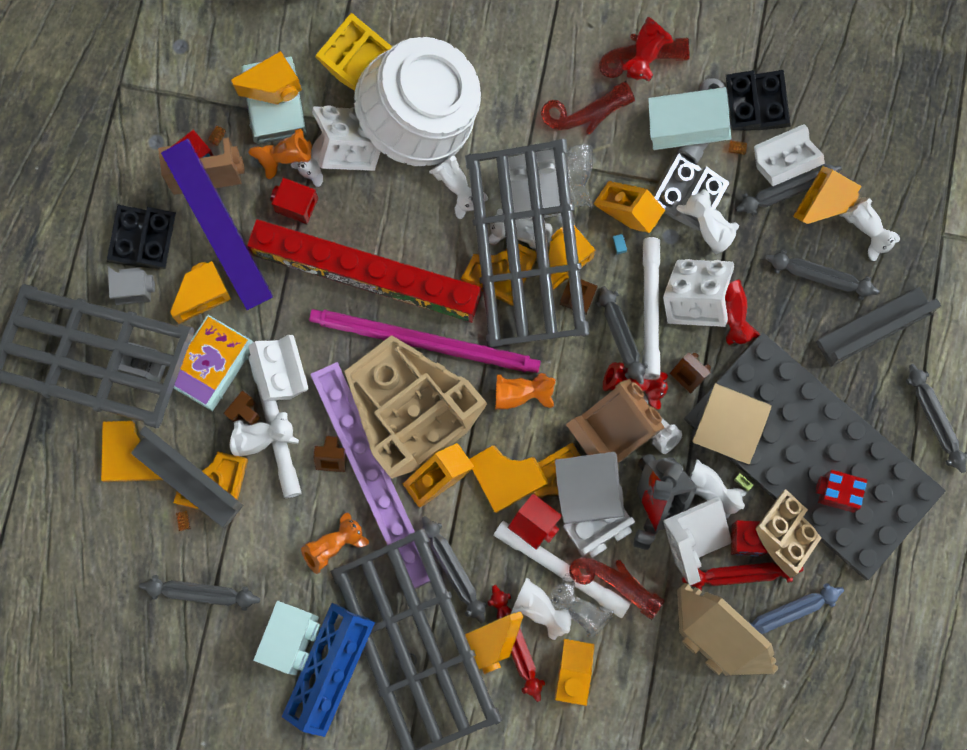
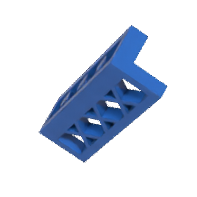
(331, 673)

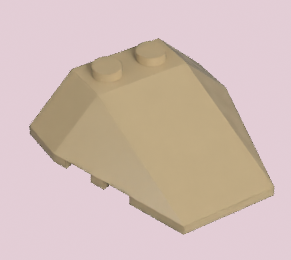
(410, 405)
(722, 635)

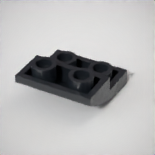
(758, 100)
(141, 237)

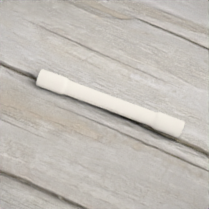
(651, 265)
(286, 470)
(602, 595)

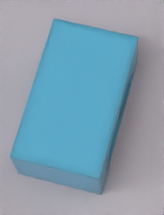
(619, 244)

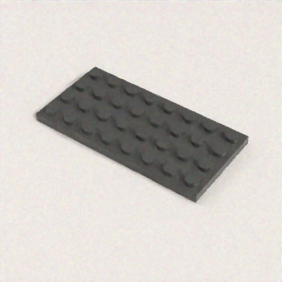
(818, 432)

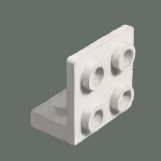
(344, 140)
(547, 179)
(698, 292)
(695, 535)

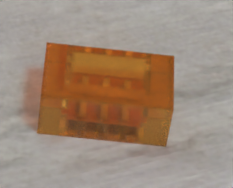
(217, 135)
(737, 147)
(183, 521)

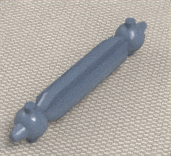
(797, 609)

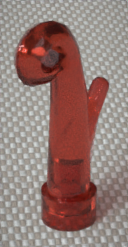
(676, 50)
(594, 112)
(621, 581)

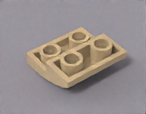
(732, 423)
(788, 534)

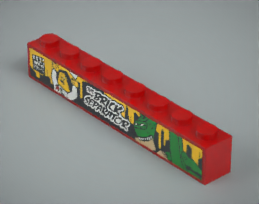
(364, 270)

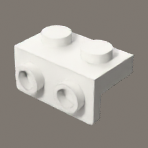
(787, 155)

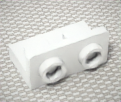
(278, 368)
(591, 535)

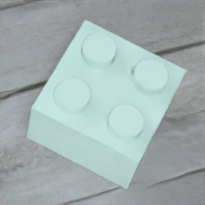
(287, 639)

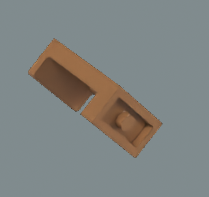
(222, 169)
(617, 422)

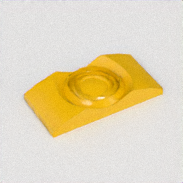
(351, 50)

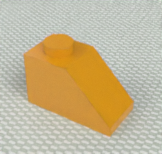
(268, 81)
(827, 196)
(630, 206)
(557, 254)
(199, 292)
(438, 474)
(494, 641)
(575, 672)

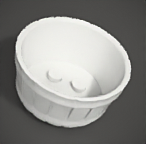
(418, 101)

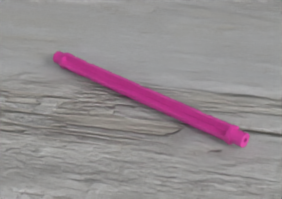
(425, 340)

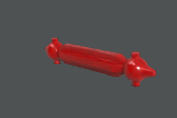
(741, 574)
(520, 651)

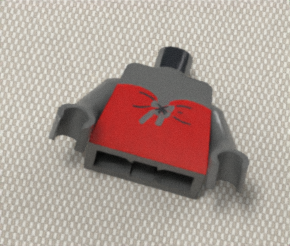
(664, 493)

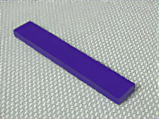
(217, 224)

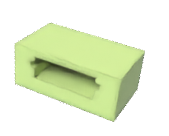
(743, 482)

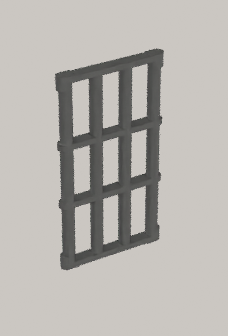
(537, 213)
(110, 374)
(439, 667)

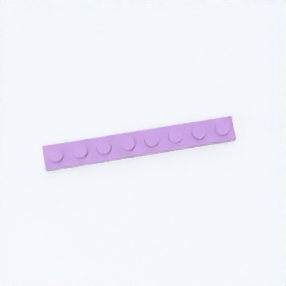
(371, 476)

